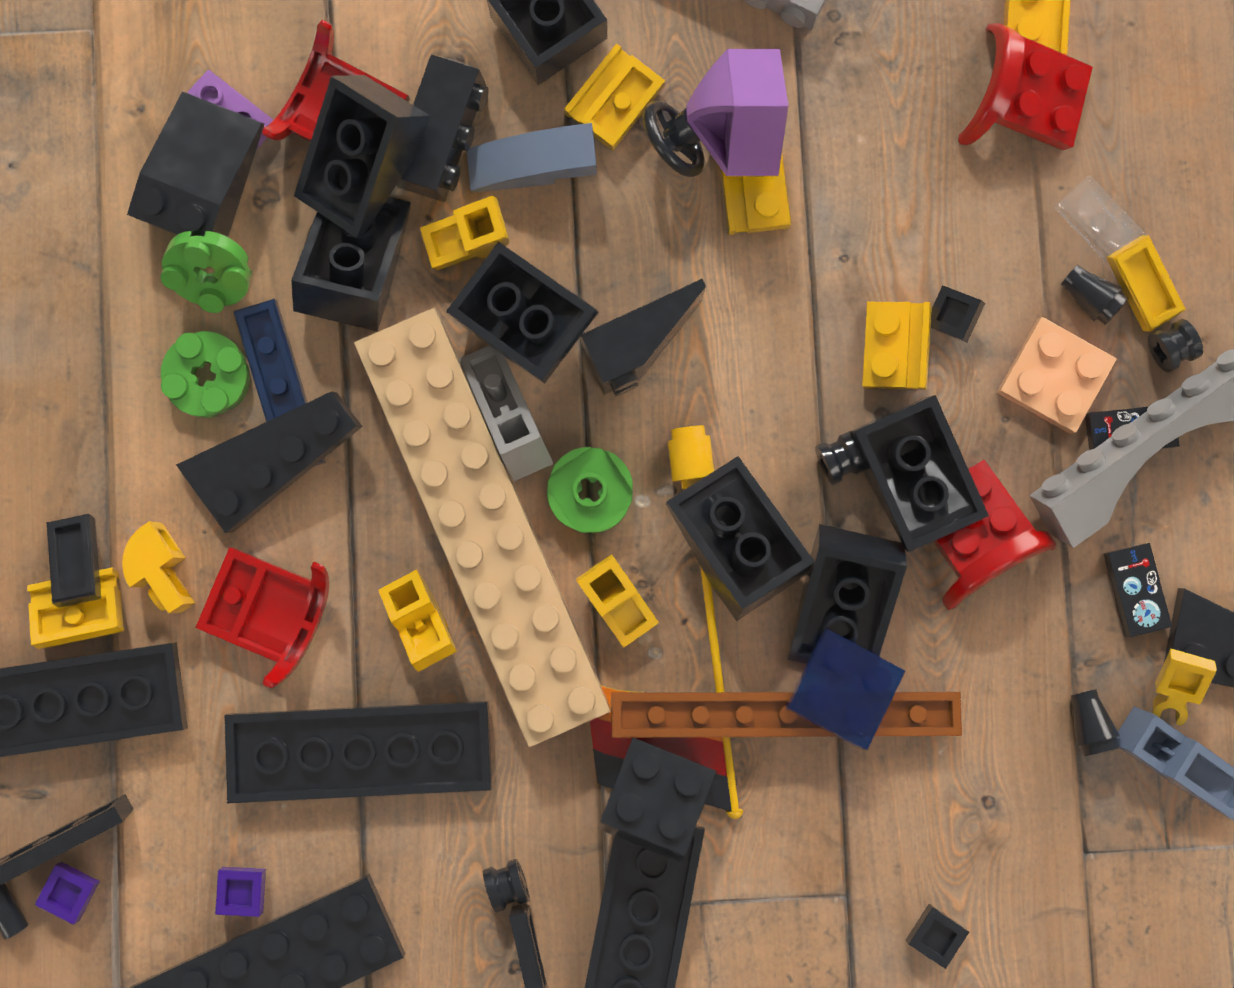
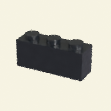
(451, 98)

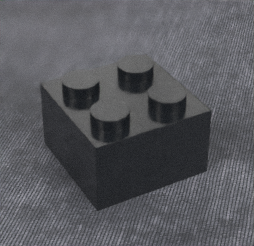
(549, 32)
(657, 800)

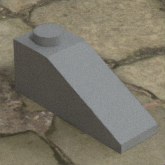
(506, 412)

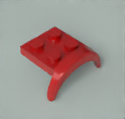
(1031, 91)
(304, 105)
(991, 544)
(266, 610)

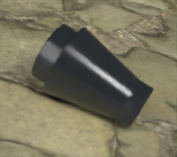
(1094, 294)
(1093, 724)

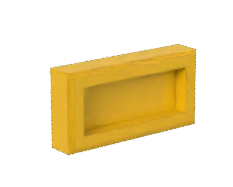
(1145, 283)

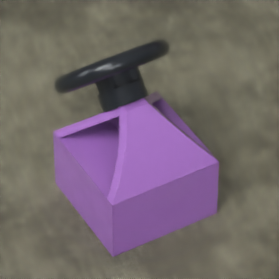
(733, 111)

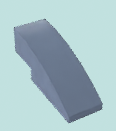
(532, 158)
(1179, 760)

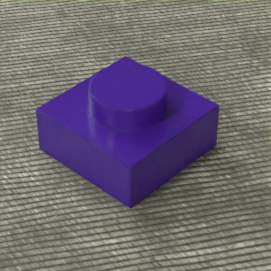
(240, 891)
(67, 893)

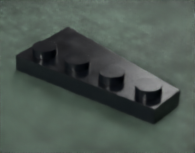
(264, 461)
(1204, 631)

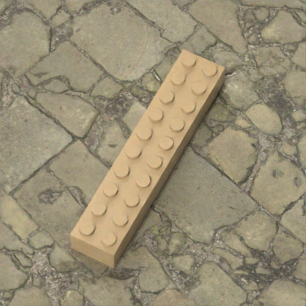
(482, 527)

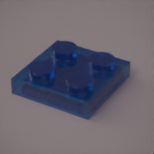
(845, 689)

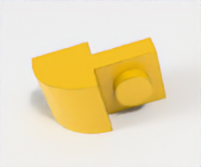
(466, 234)
(150, 561)
(617, 600)
(418, 620)

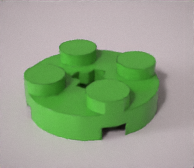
(209, 290)
(193, 352)
(595, 466)

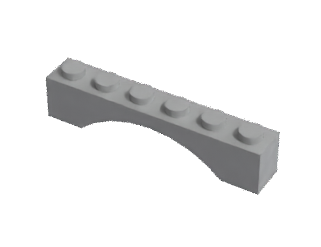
(1087, 491)

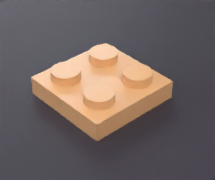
(1056, 375)

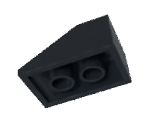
(358, 151)
(196, 169)
(348, 275)
(521, 312)
(631, 343)
(919, 473)
(739, 538)
(848, 590)

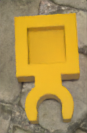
(1181, 681)

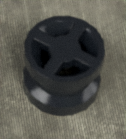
(1175, 345)
(840, 458)
(506, 885)

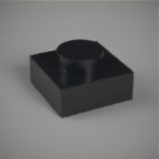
(955, 313)
(937, 936)

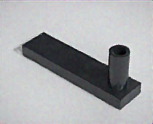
(49, 846)

